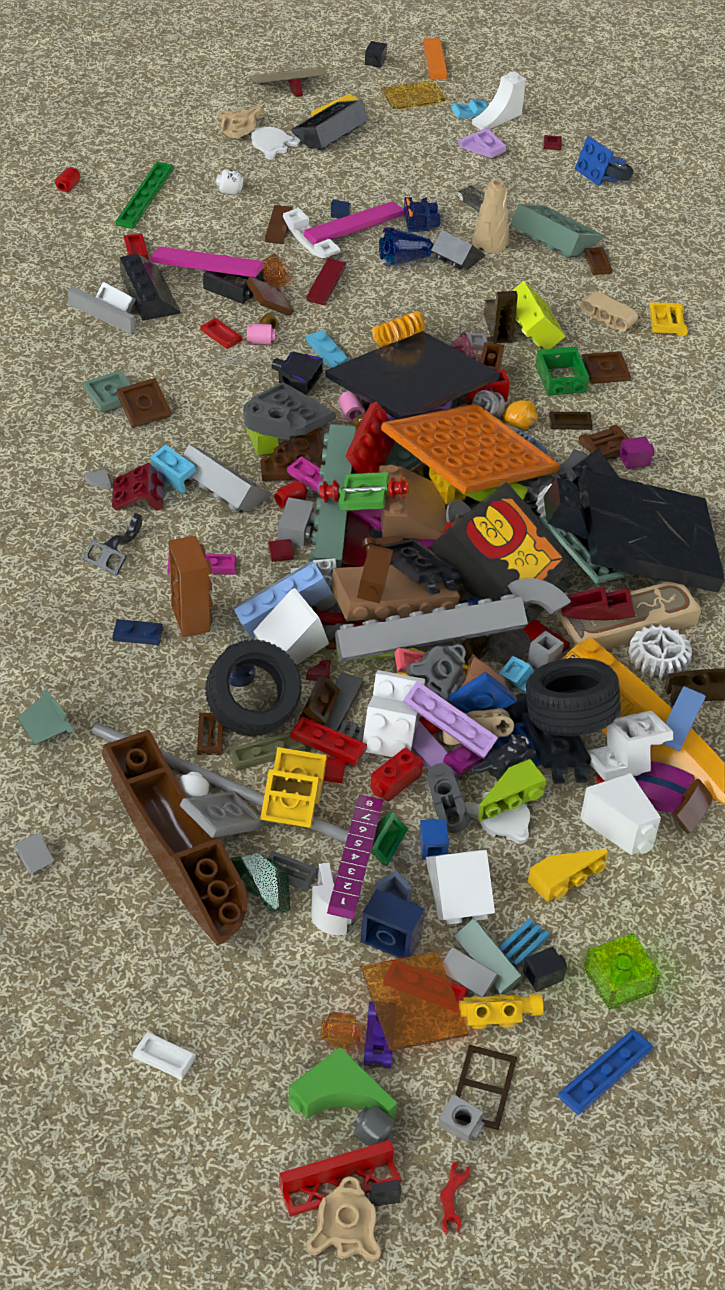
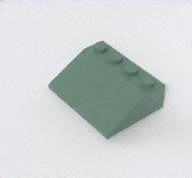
(554, 229)

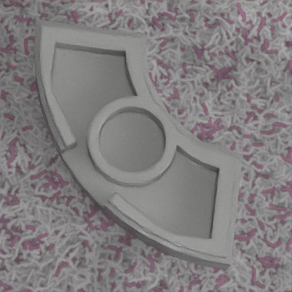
(540, 593)

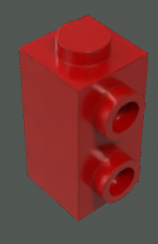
(396, 774)

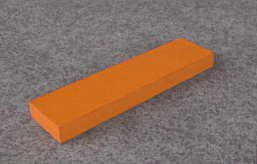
(435, 58)

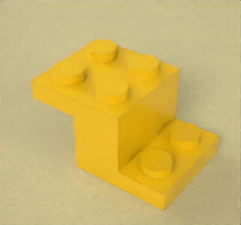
(293, 787)

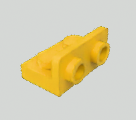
(446, 489)

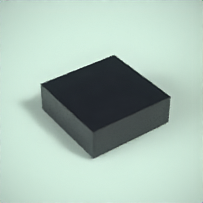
(385, 1193)

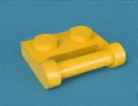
(662, 321)

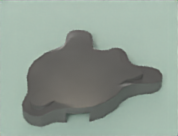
(440, 669)

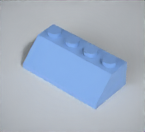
(305, 580)

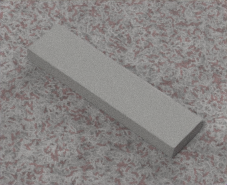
(101, 310)

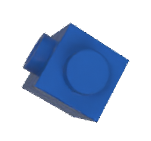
(433, 837)

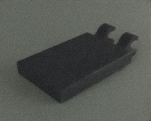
(422, 565)
(559, 752)

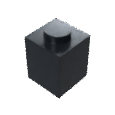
(375, 54)
(545, 969)

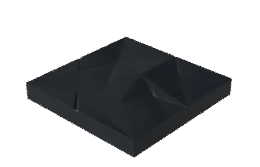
(650, 531)

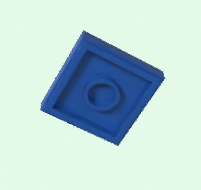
(482, 694)

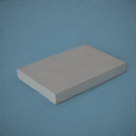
(222, 814)

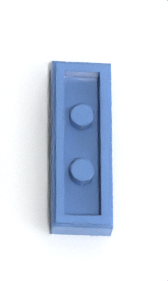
(683, 716)

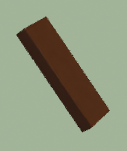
(277, 226)

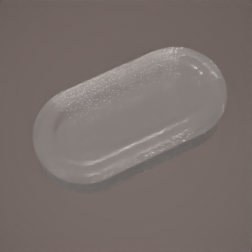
(240, 355)

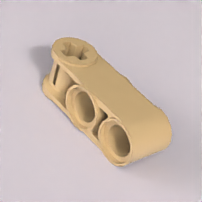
(489, 720)

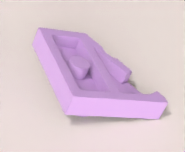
(483, 143)

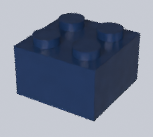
(392, 924)

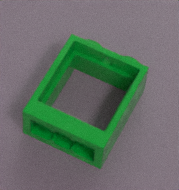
(568, 357)

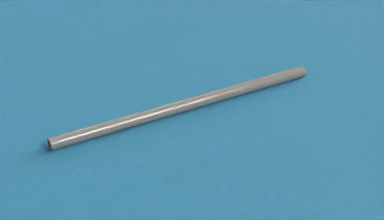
(223, 783)

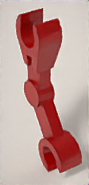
(447, 1194)

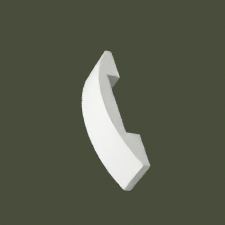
(297, 223)

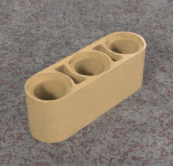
(609, 310)

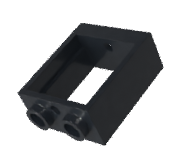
(217, 284)

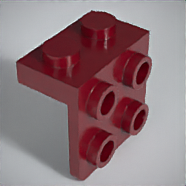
(138, 484)

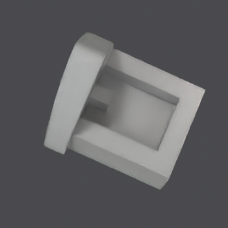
(34, 853)

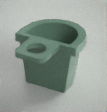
(44, 719)

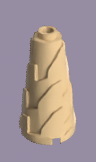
(492, 224)

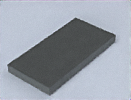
(299, 404)

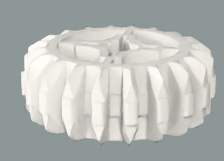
(660, 651)

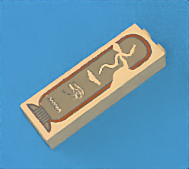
(655, 605)

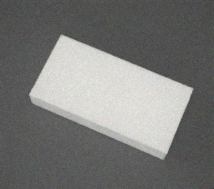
(115, 297)
(164, 1055)

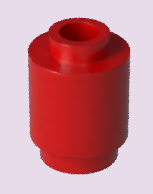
(67, 179)
(292, 490)

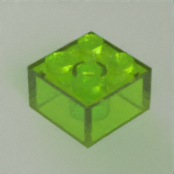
(621, 971)

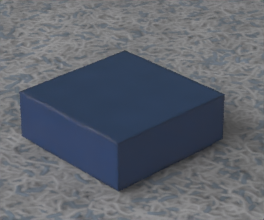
(340, 209)

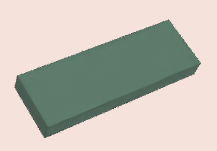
(488, 954)

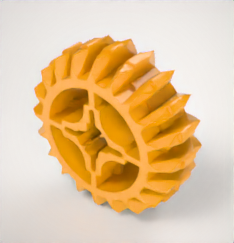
(398, 328)

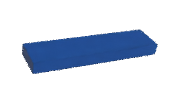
(605, 1072)

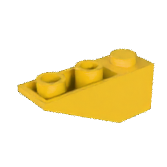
(560, 872)

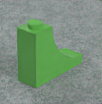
(338, 1083)

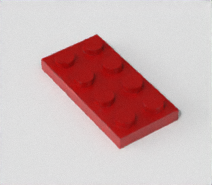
(370, 444)

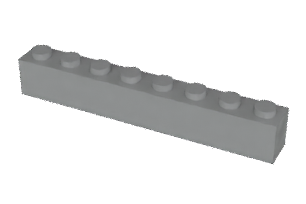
(431, 628)

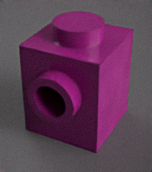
(636, 452)

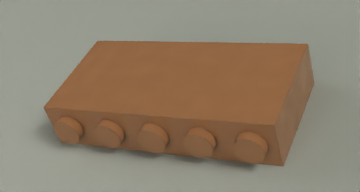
(399, 596)

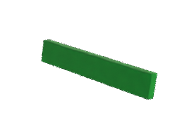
(144, 195)

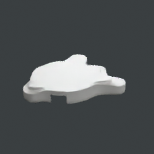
(272, 141)
(509, 823)

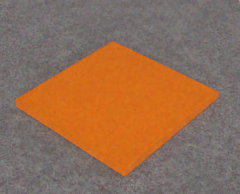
(470, 448)

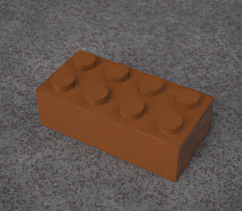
(190, 585)

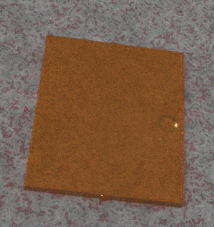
(414, 1001)

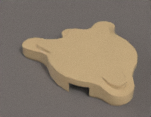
(239, 122)
(346, 1222)

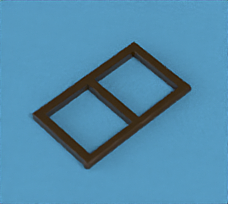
(502, 1091)

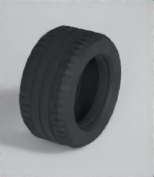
(274, 662)
(573, 696)

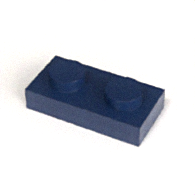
(137, 632)

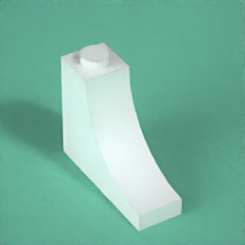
(506, 103)

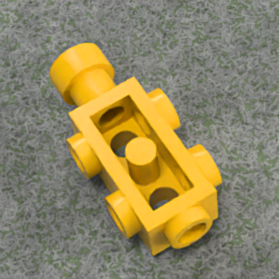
(499, 1011)

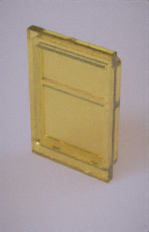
(413, 95)

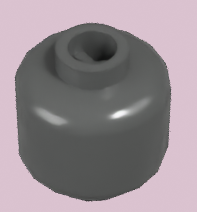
(373, 1126)

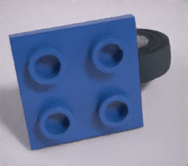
(598, 163)

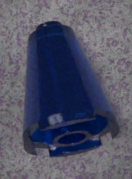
(402, 246)

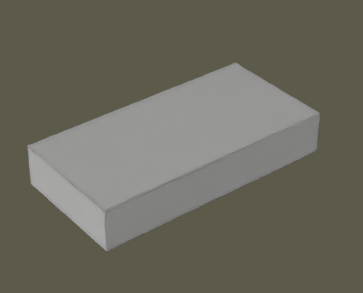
(469, 972)

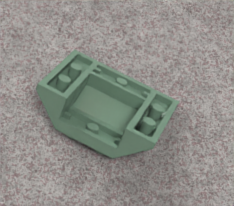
(579, 550)

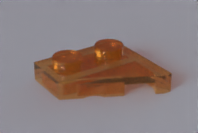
(274, 272)

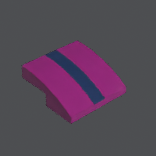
(665, 785)

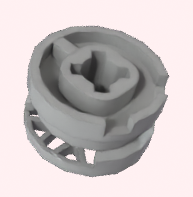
(490, 402)

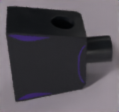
(299, 371)

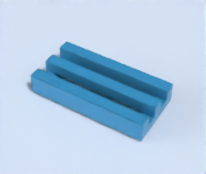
(535, 930)

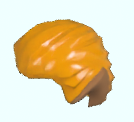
(521, 414)

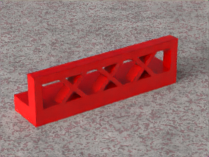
(335, 1168)

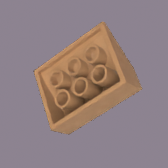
(419, 514)

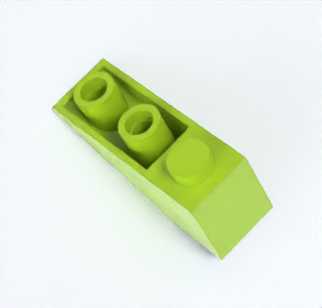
(516, 786)

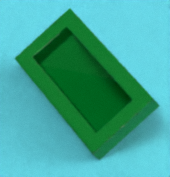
(388, 837)

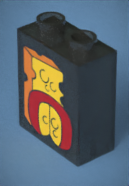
(502, 544)

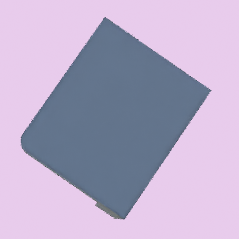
(396, 885)

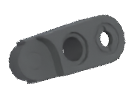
(272, 420)
(447, 797)

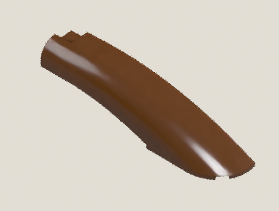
(184, 852)

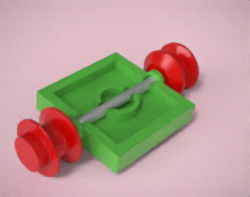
(364, 490)

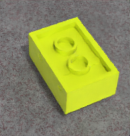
(537, 318)

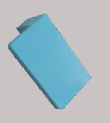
(173, 467)

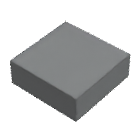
(477, 340)

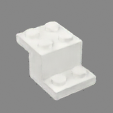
(389, 721)
(629, 745)

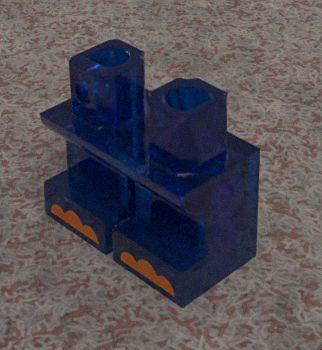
(420, 215)

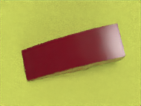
(600, 605)

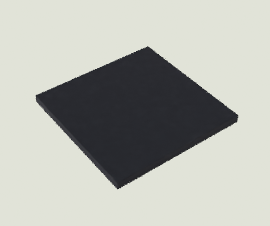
(412, 375)

